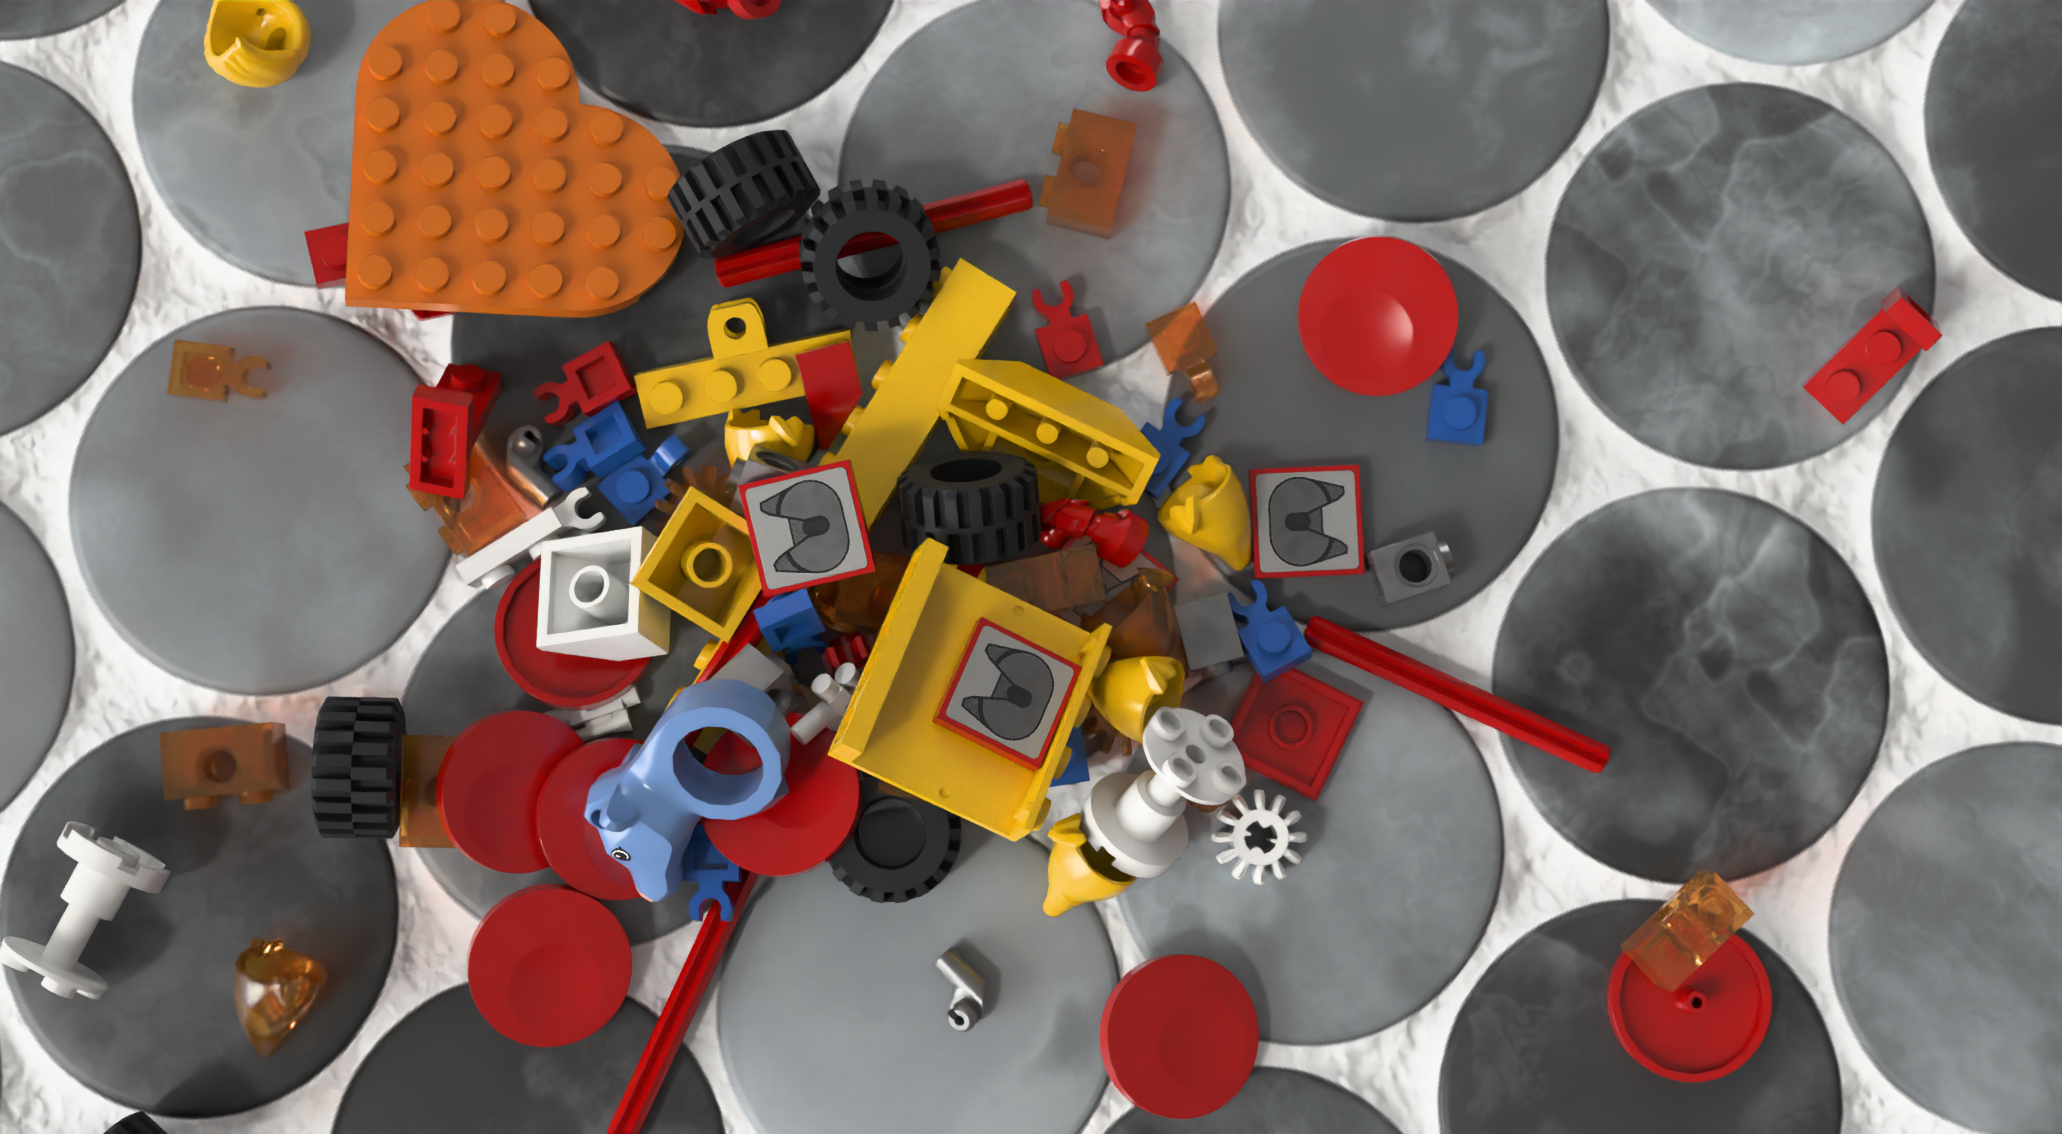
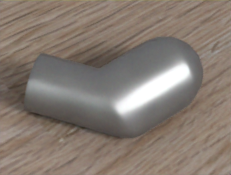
(525, 465)
(968, 991)

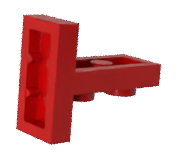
(1873, 355)
(446, 427)

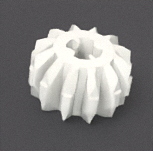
(1253, 854)

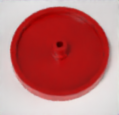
(1378, 315)
(554, 677)
(493, 784)
(805, 824)
(565, 835)
(549, 965)
(1701, 1026)
(1179, 1036)

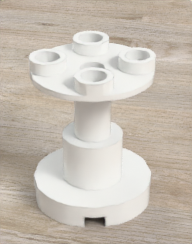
(1143, 815)
(94, 893)

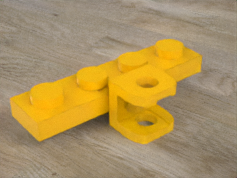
(738, 375)

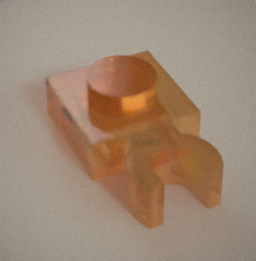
(209, 372)

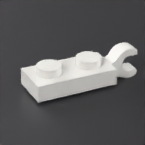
(495, 562)

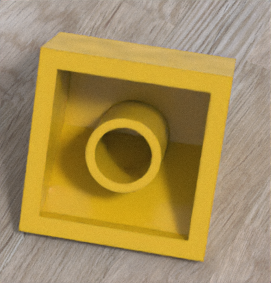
(703, 565)

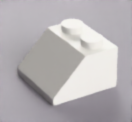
(589, 598)

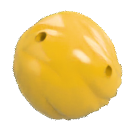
(247, 38)

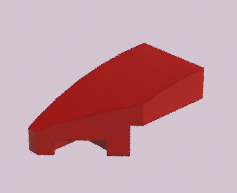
(830, 387)

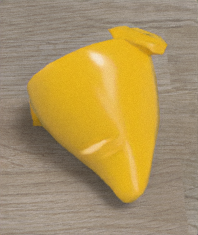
(786, 437)
(1211, 513)
(1135, 689)
(1079, 871)

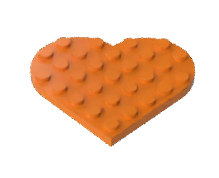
(491, 178)

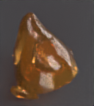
(1141, 619)
(274, 991)

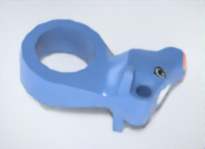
(662, 791)

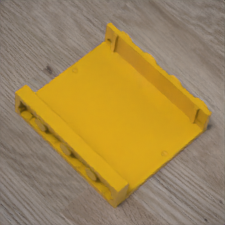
(907, 672)

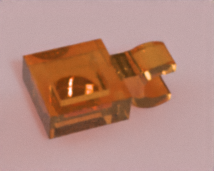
(1184, 345)

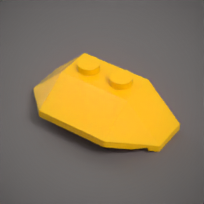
(1070, 436)

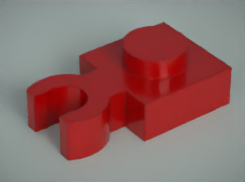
(1067, 342)
(592, 383)
(845, 649)

